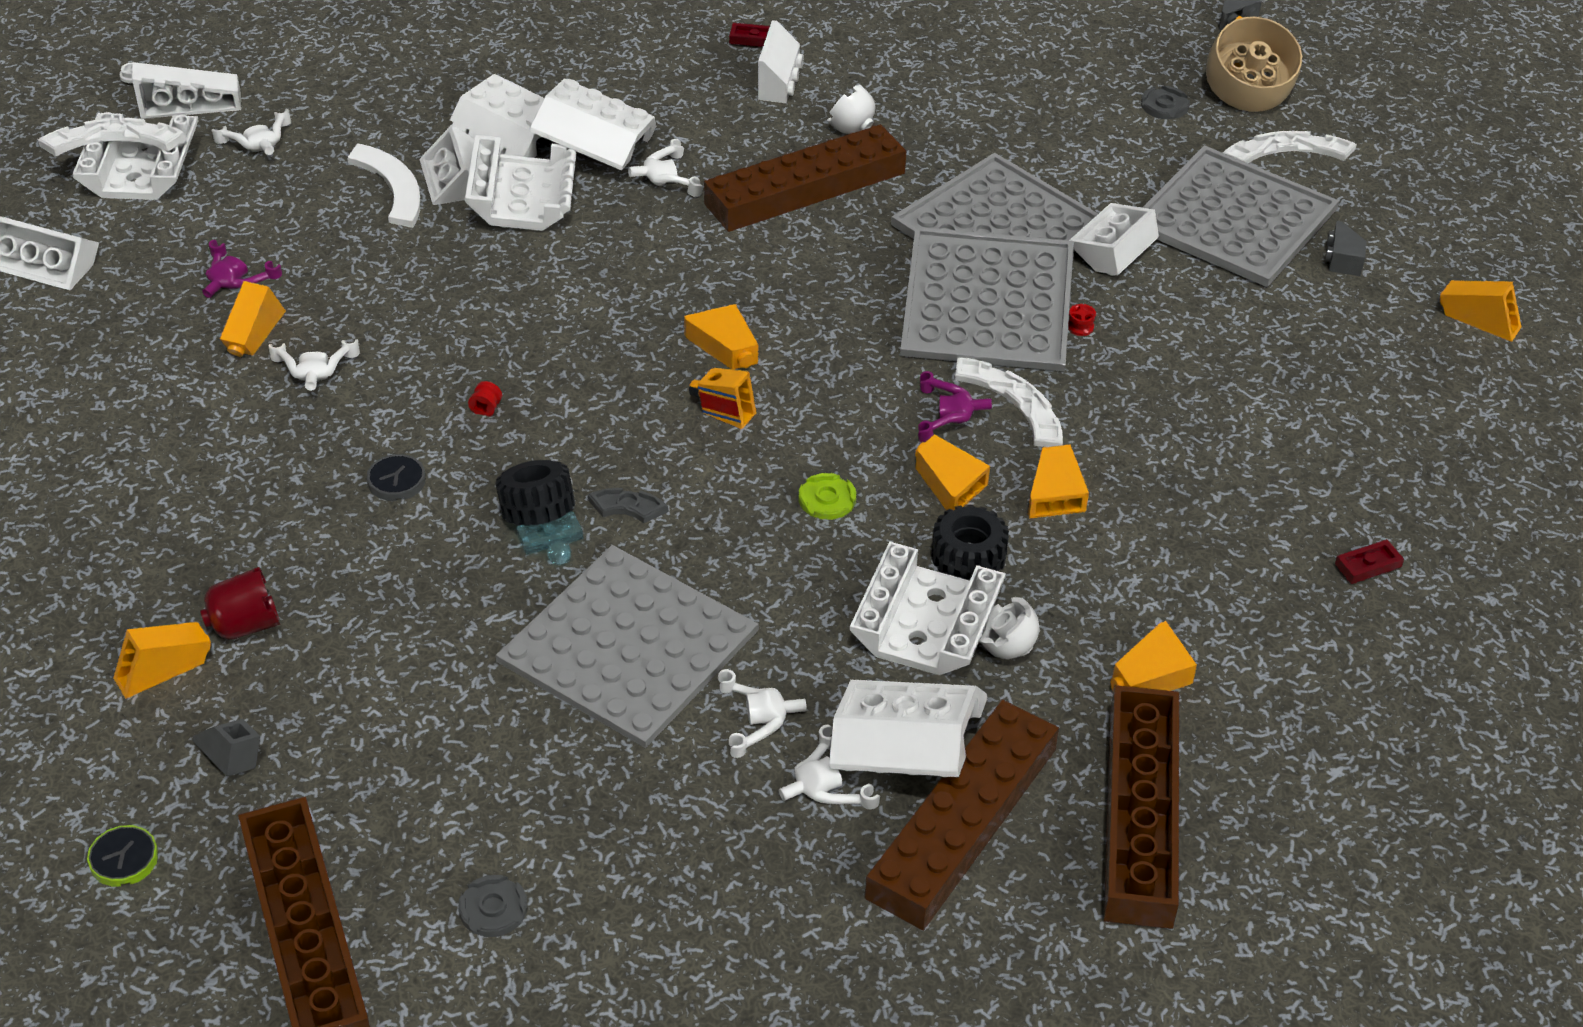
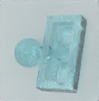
(551, 536)

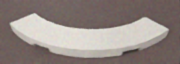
(112, 129)
(1290, 141)
(398, 178)
(1030, 401)

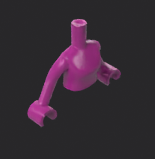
(230, 270)
(953, 408)

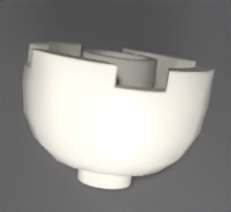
(853, 112)
(1011, 630)

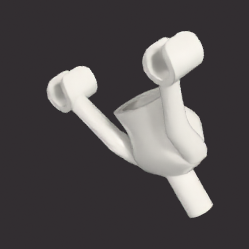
(256, 137)
(665, 171)
(313, 365)
(762, 706)
(817, 779)

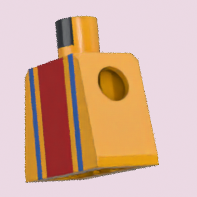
(726, 396)

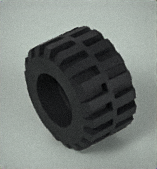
(535, 492)
(964, 526)

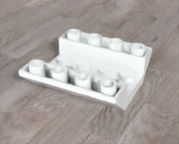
(112, 164)
(899, 609)
(903, 727)

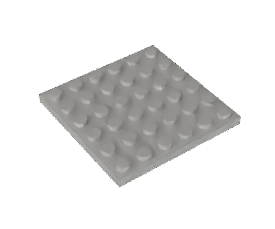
(997, 200)
(1238, 215)
(988, 298)
(627, 645)

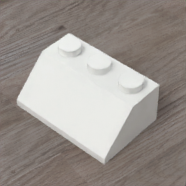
(778, 65)
(448, 166)
(1116, 237)

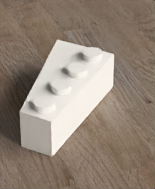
(183, 91)

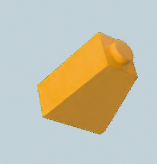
(1484, 306)
(251, 319)
(723, 335)
(950, 472)
(1057, 484)
(158, 655)
(1156, 662)

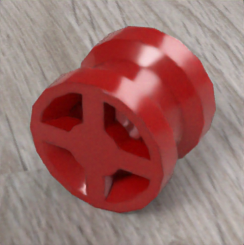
(1081, 319)
(485, 398)

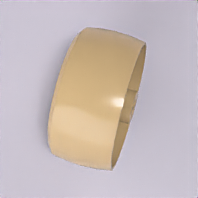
(1259, 48)

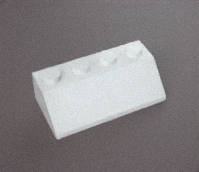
(44, 254)

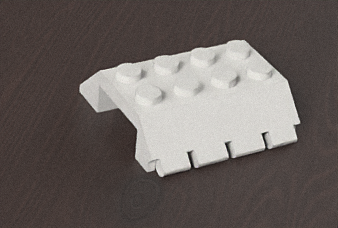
(500, 111)
(592, 123)
(519, 188)

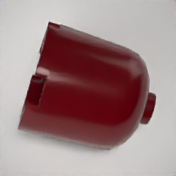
(240, 606)

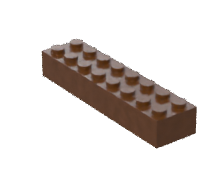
(804, 177)
(1143, 808)
(961, 815)
(302, 917)

